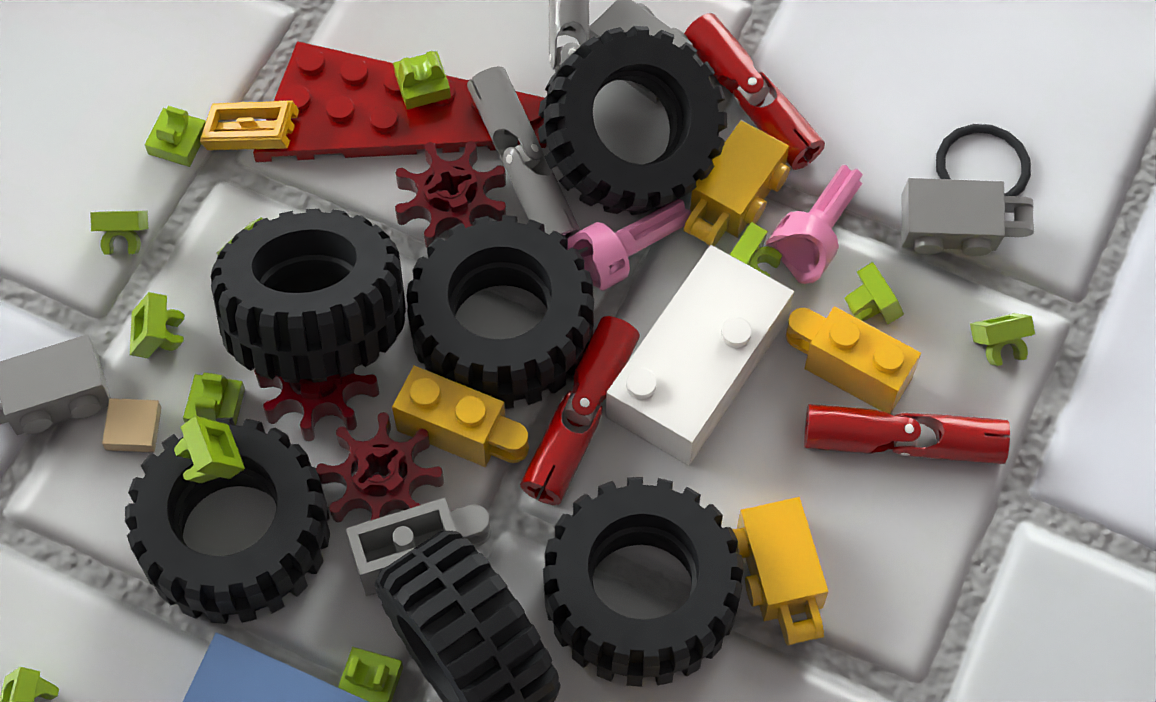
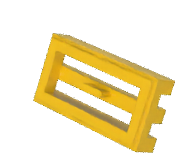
(247, 132)

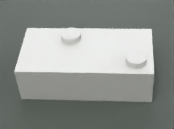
(699, 354)

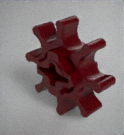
(450, 192)
(317, 399)
(382, 457)

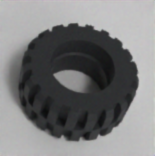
(673, 79)
(505, 256)
(309, 295)
(650, 518)
(244, 579)
(465, 625)

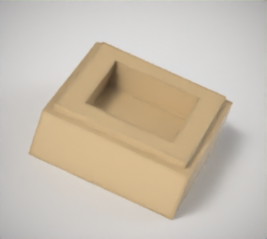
(132, 425)

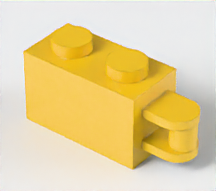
(737, 184)
(853, 355)
(458, 419)
(783, 567)

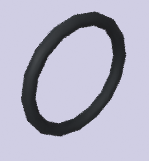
(993, 130)

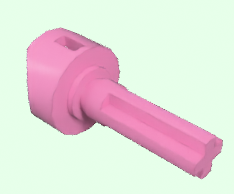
(808, 238)
(609, 251)

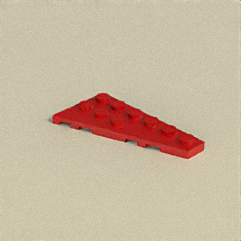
(358, 110)

